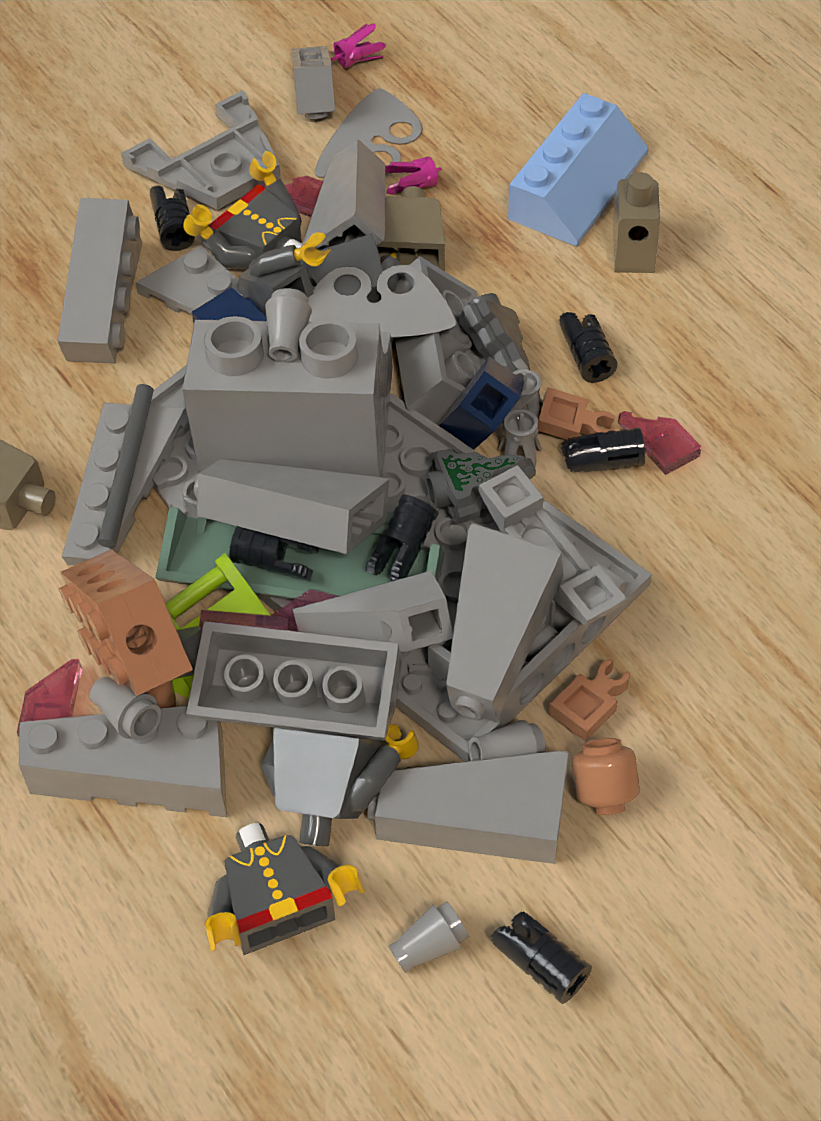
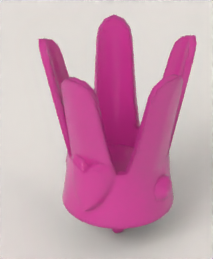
(349, 52)
(423, 174)

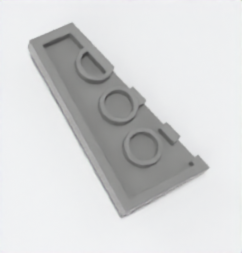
(100, 471)

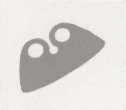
(371, 119)
(402, 315)

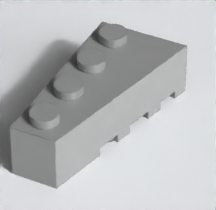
(99, 280)
(88, 759)

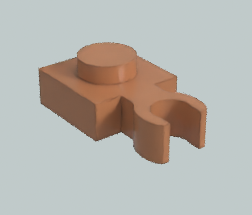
(567, 416)
(587, 703)

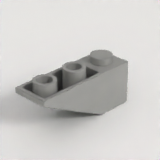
(401, 612)

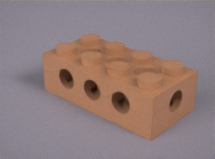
(124, 621)

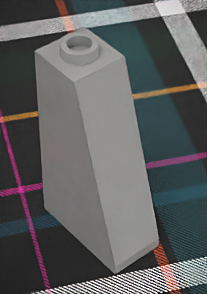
(350, 198)
(293, 502)
(498, 615)
(477, 806)

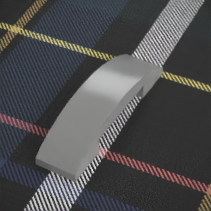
(519, 512)

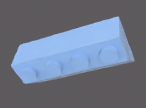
(576, 171)

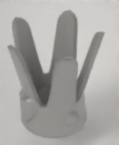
(530, 392)
(520, 429)

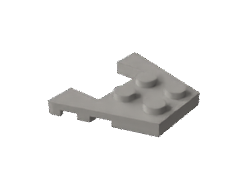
(215, 169)

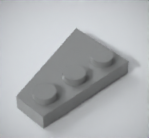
(188, 281)

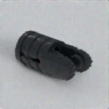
(170, 218)
(588, 347)
(605, 450)
(405, 532)
(268, 552)
(542, 956)

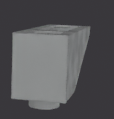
(313, 81)

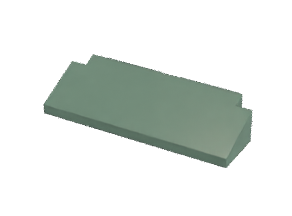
(195, 543)

